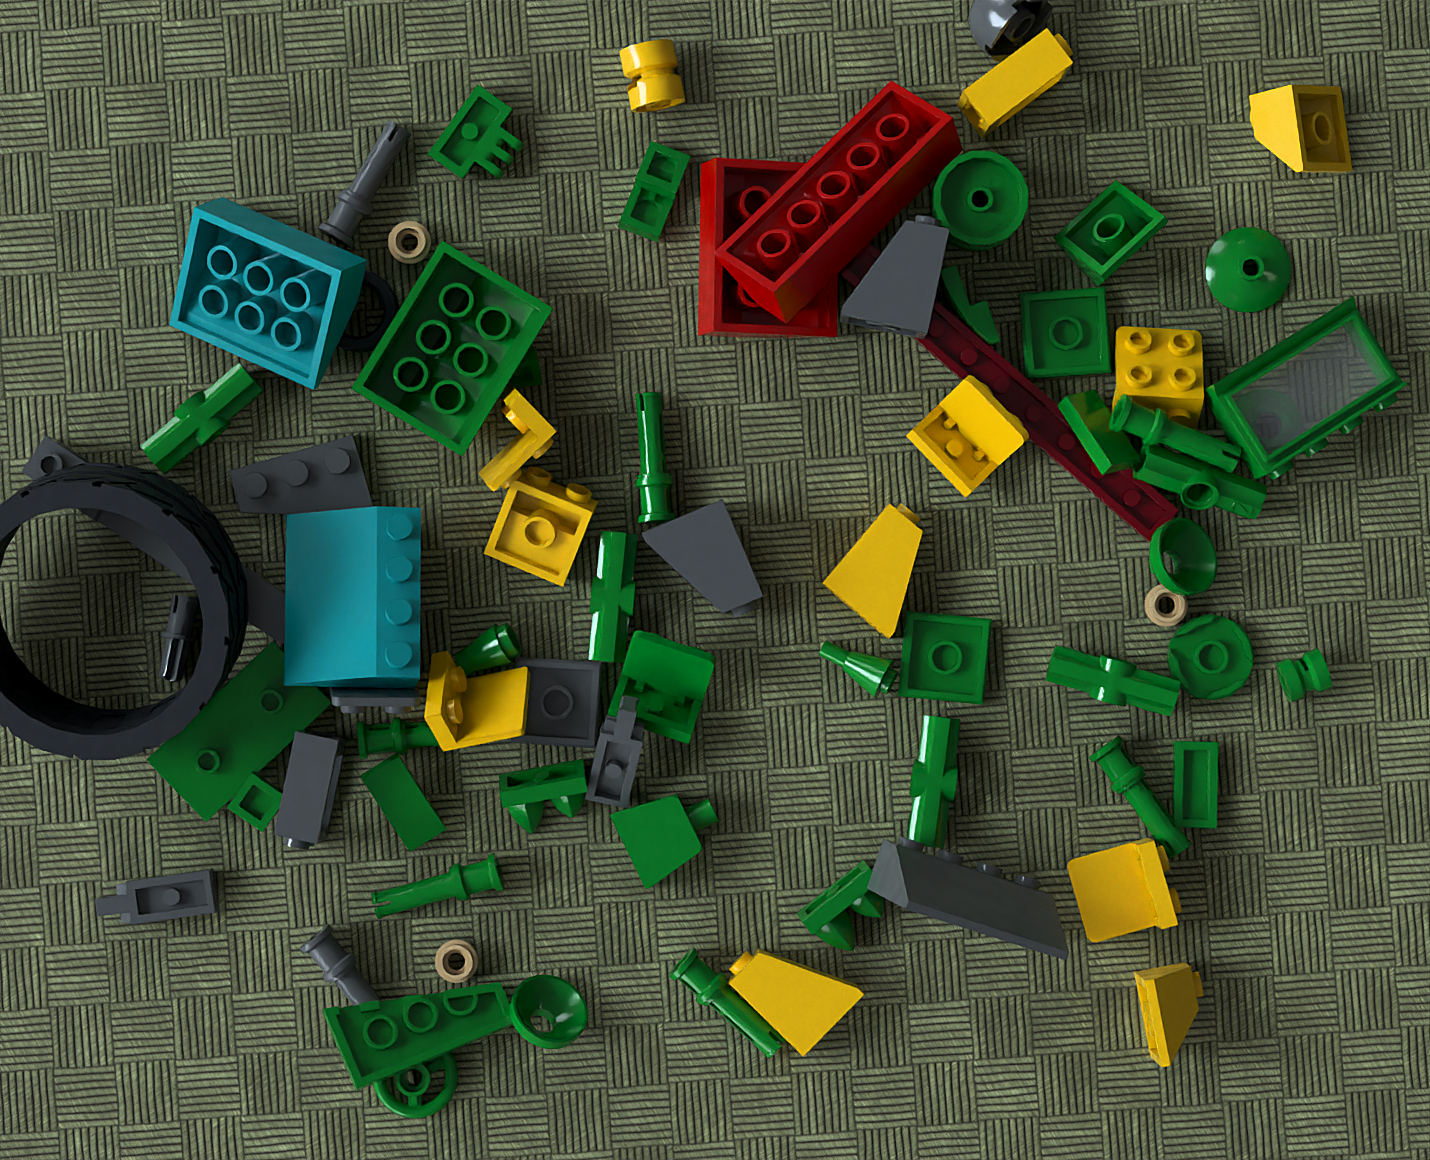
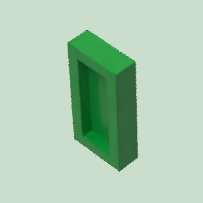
(1090, 423)
(1195, 784)

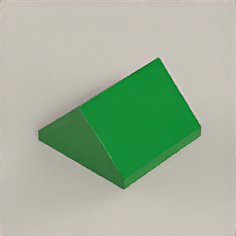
(1109, 231)

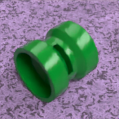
(1303, 675)

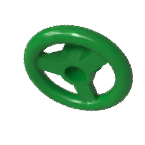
(414, 1091)

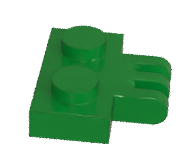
(476, 136)

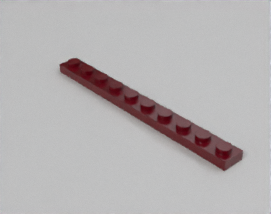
(1047, 428)

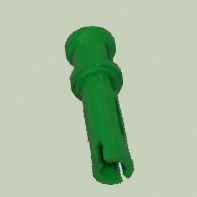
(1157, 428)
(654, 479)
(393, 737)
(1129, 780)
(458, 883)
(712, 990)

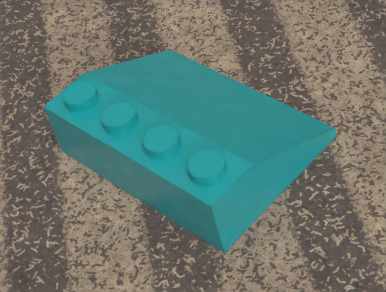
(265, 290)
(353, 598)

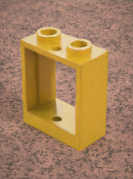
(1016, 82)

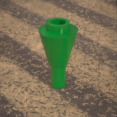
(869, 671)

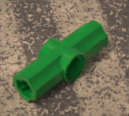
(202, 418)
(1199, 482)
(613, 596)
(1112, 680)
(933, 780)

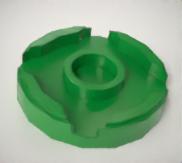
(1210, 657)

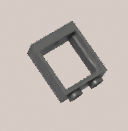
(310, 788)

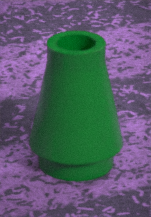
(489, 650)

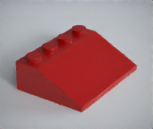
(728, 197)

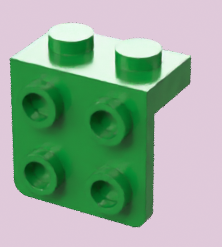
(667, 681)

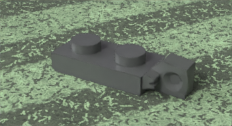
(616, 756)
(162, 897)

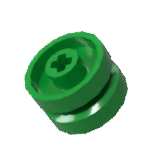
(993, 180)

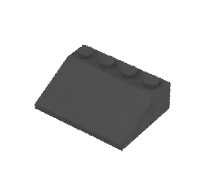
(968, 896)

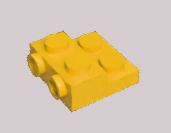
(541, 525)

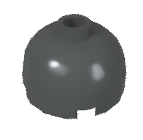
(1002, 23)

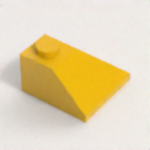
(1303, 127)
(1168, 1007)

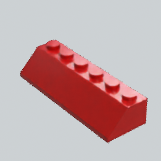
(840, 200)

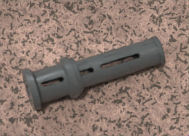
(355, 202)
(339, 966)

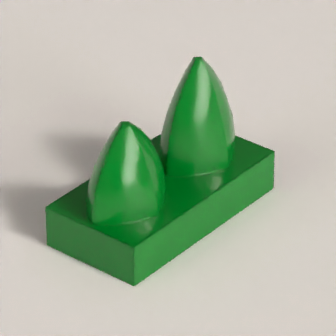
(527, 789)
(827, 912)

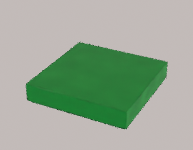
(1065, 333)
(944, 657)

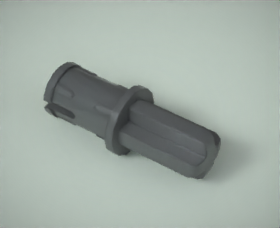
(178, 635)

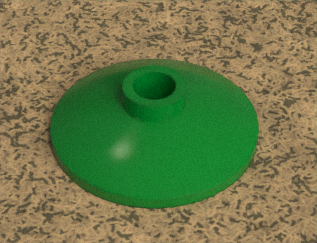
(1226, 275)

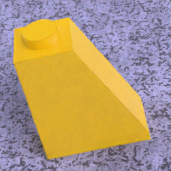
(878, 569)
(793, 996)

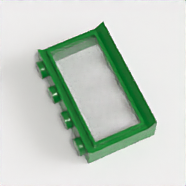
(1304, 391)

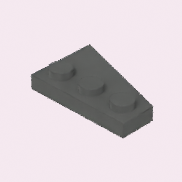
(305, 481)

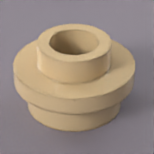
(405, 229)
(1152, 611)
(452, 974)

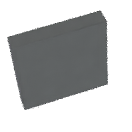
(562, 702)

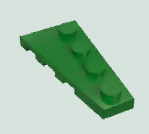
(408, 1031)

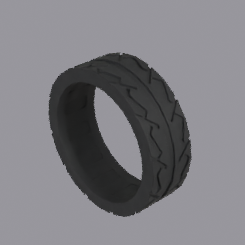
(207, 552)

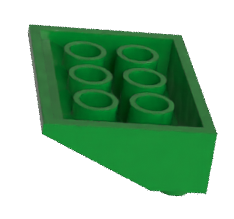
(452, 348)

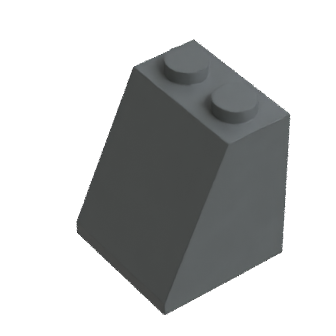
(902, 282)
(709, 557)

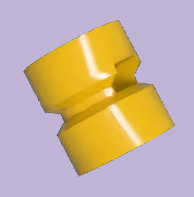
(652, 75)

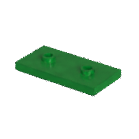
(237, 733)

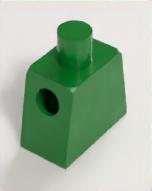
(662, 834)

